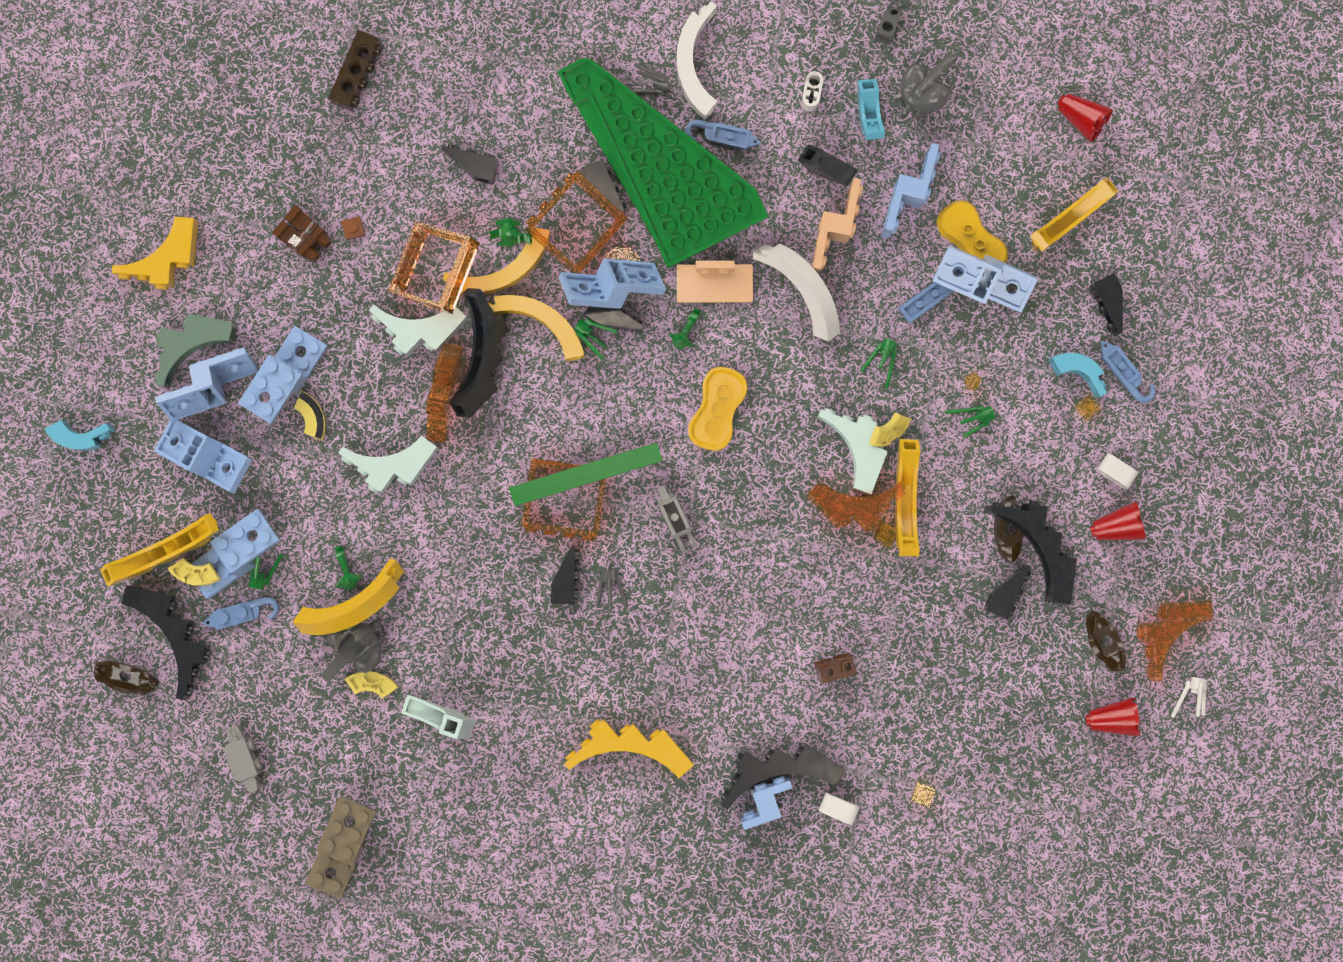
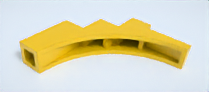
(164, 551)
(605, 739)

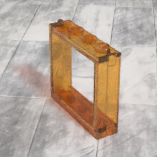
(599, 198)
(457, 274)
(549, 529)

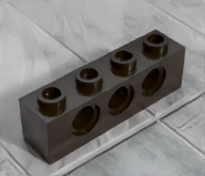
(361, 43)

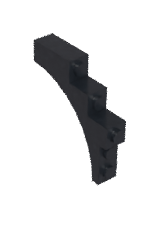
(485, 356)
(1056, 565)
(187, 652)
(754, 770)

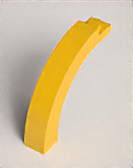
(1074, 214)
(513, 273)
(546, 315)
(906, 506)
(354, 610)

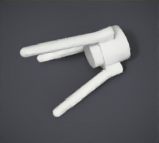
(1198, 687)

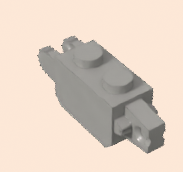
(674, 517)
(243, 759)

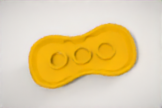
(963, 226)
(712, 423)

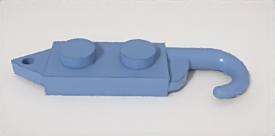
(724, 134)
(1125, 371)
(240, 613)

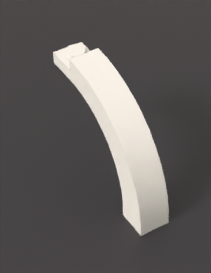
(693, 90)
(809, 284)

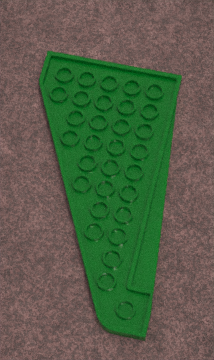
(673, 181)

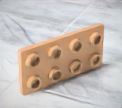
(715, 282)

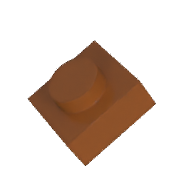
(353, 228)

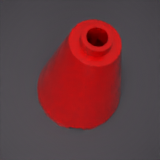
(1084, 115)
(1120, 525)
(1115, 718)

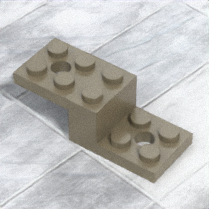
(340, 846)

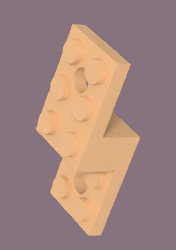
(837, 226)

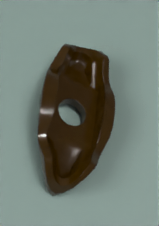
(1008, 545)
(1111, 655)
(110, 674)

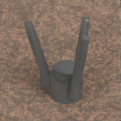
(661, 81)
(609, 579)

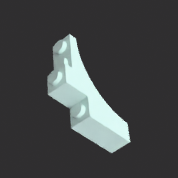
(411, 333)
(866, 457)
(382, 470)
(446, 720)

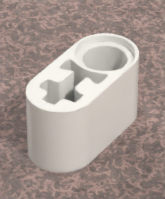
(808, 88)
(1117, 471)
(839, 808)

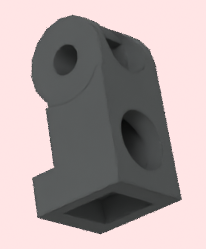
(888, 25)

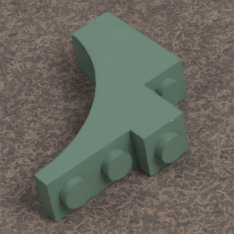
(179, 345)

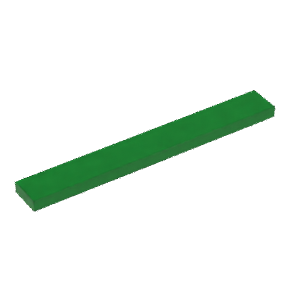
(585, 474)

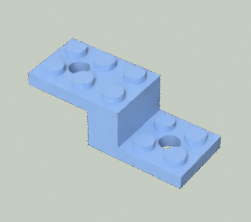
(911, 190)
(985, 279)
(611, 283)
(282, 375)
(207, 383)
(203, 455)
(234, 551)

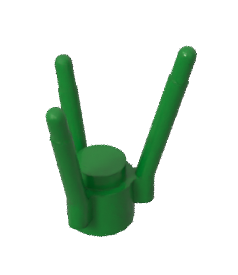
(584, 329)
(887, 350)
(984, 415)
(257, 578)

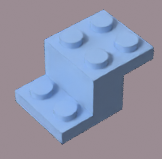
(765, 802)

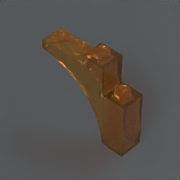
(442, 390)
(864, 509)
(1160, 636)

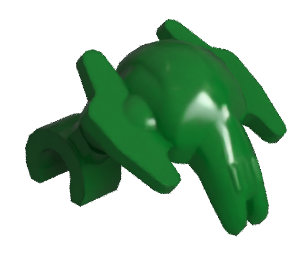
(509, 233)
(681, 340)
(348, 581)

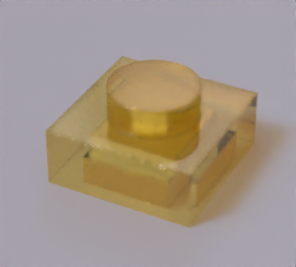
(1087, 407)
(885, 535)
(923, 794)

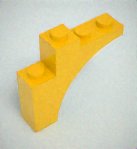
(159, 267)

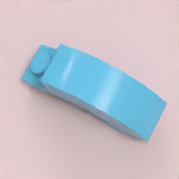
(869, 109)
(1082, 366)
(67, 437)

